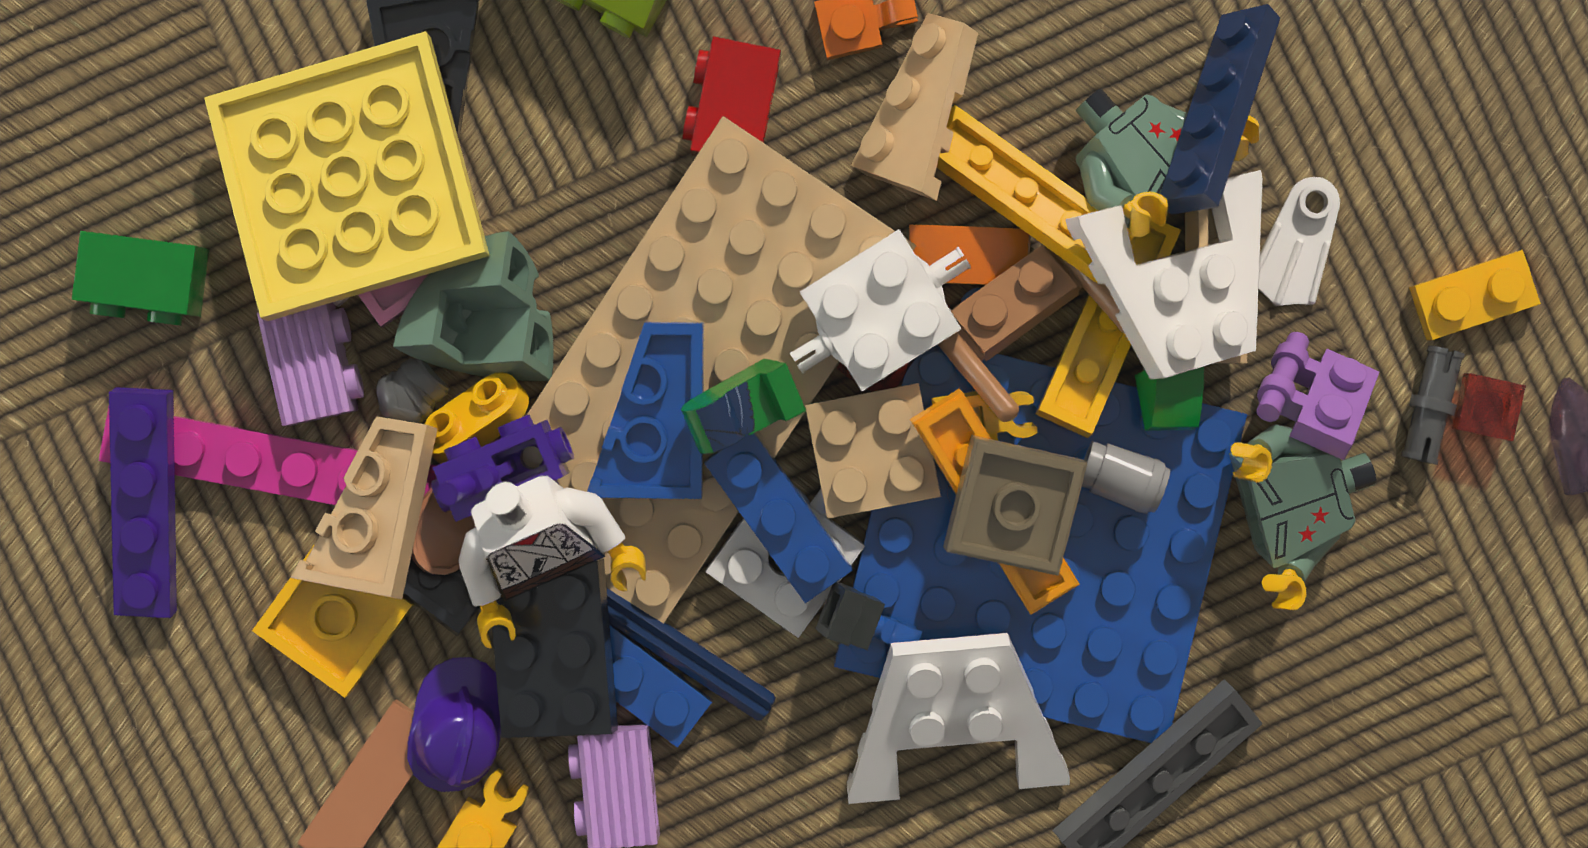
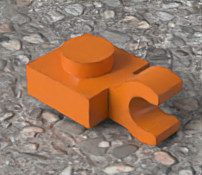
(856, 24)

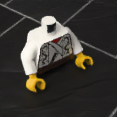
(532, 537)

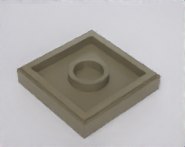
(1015, 505)

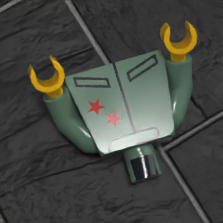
(1133, 154)
(1295, 505)

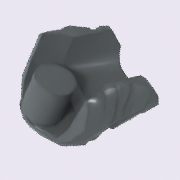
(410, 392)

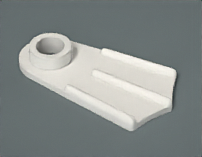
(1298, 245)

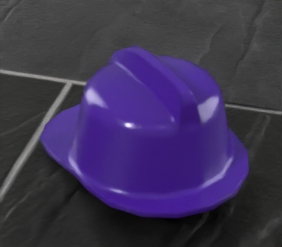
(455, 725)

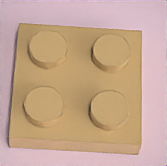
(871, 451)

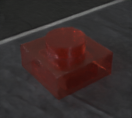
(1488, 407)

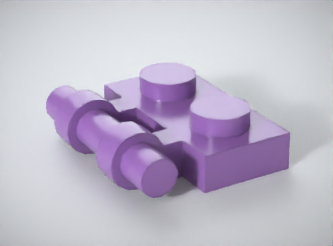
(1335, 397)

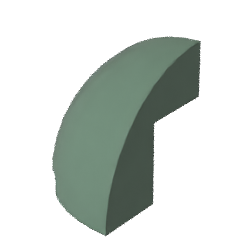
(481, 316)

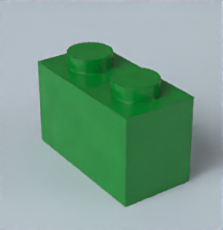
(140, 275)

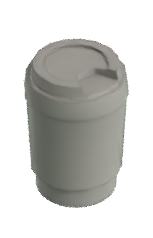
(1125, 477)

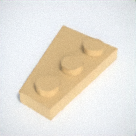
(914, 115)
(376, 519)

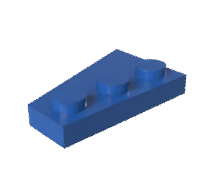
(648, 440)

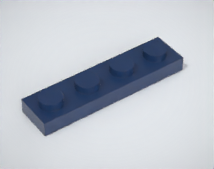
(1219, 109)

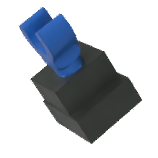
(857, 618)

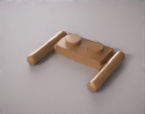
(1010, 309)

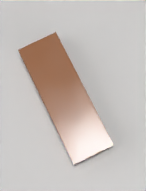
(366, 787)

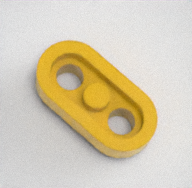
(478, 413)

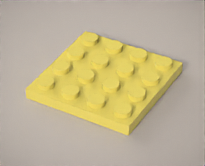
(346, 176)

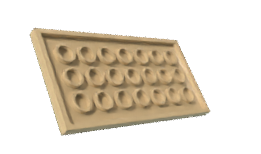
(724, 253)

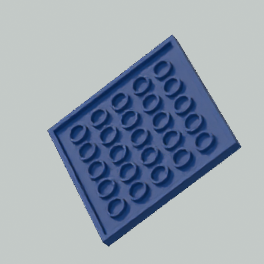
(1120, 639)

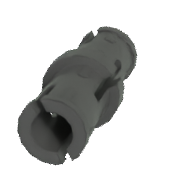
(1433, 405)

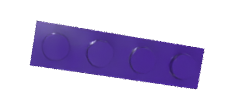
(143, 502)

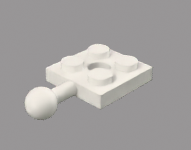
(745, 570)

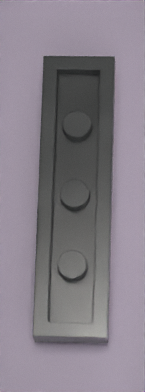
(1161, 772)

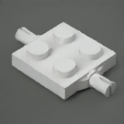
(880, 310)

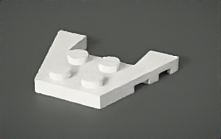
(1187, 304)
(949, 697)

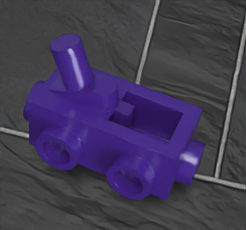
(476, 469)

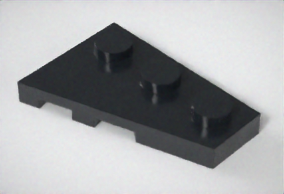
(452, 32)

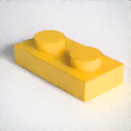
(1474, 295)

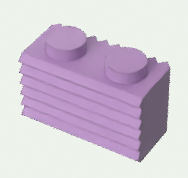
(311, 364)
(616, 788)

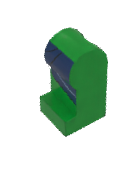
(742, 405)

